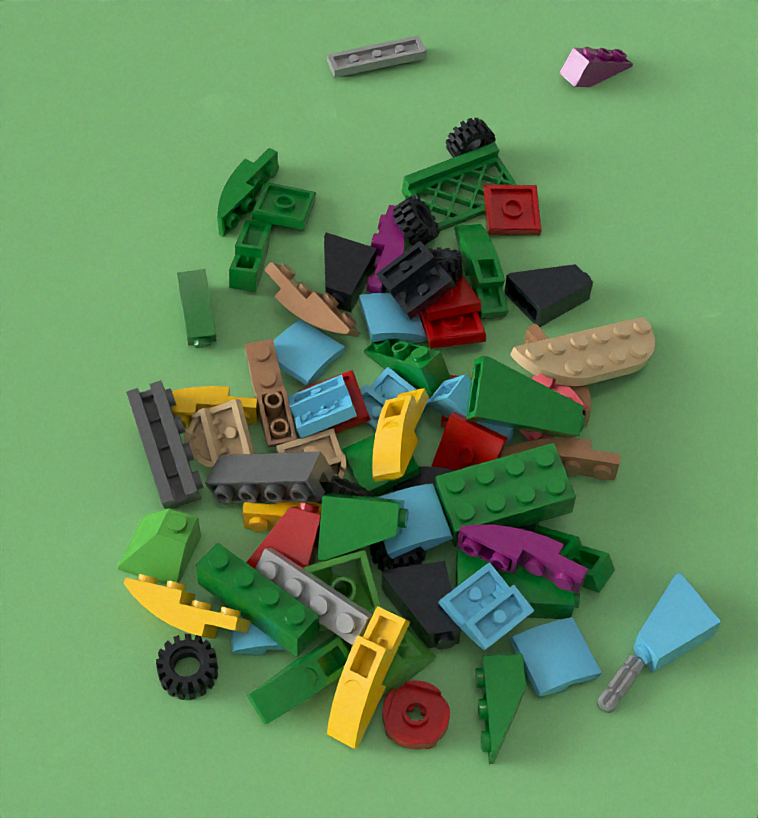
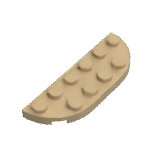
(590, 354)

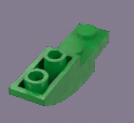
(240, 189)
(483, 268)
(301, 679)

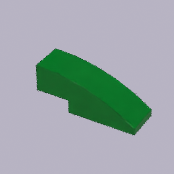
(250, 255)
(598, 562)

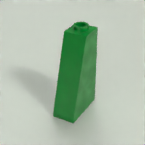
(518, 402)
(542, 594)

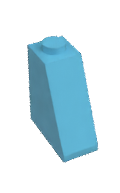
(454, 397)
(675, 625)

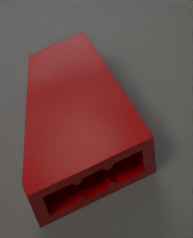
(293, 536)

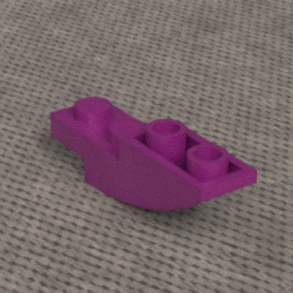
(389, 247)
(513, 547)

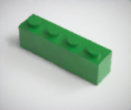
(258, 599)

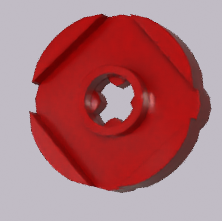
(410, 733)

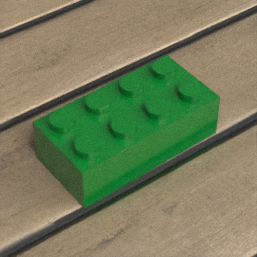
(507, 491)

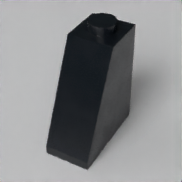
(347, 269)
(548, 291)
(416, 596)

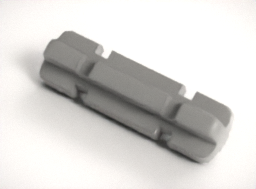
(620, 683)

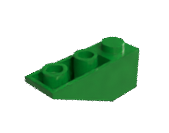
(412, 362)
(502, 692)

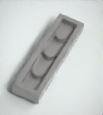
(376, 56)
(333, 608)

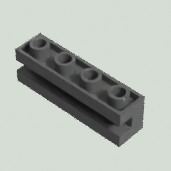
(164, 445)
(269, 477)

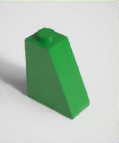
(196, 308)
(357, 522)

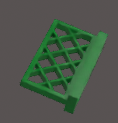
(448, 173)

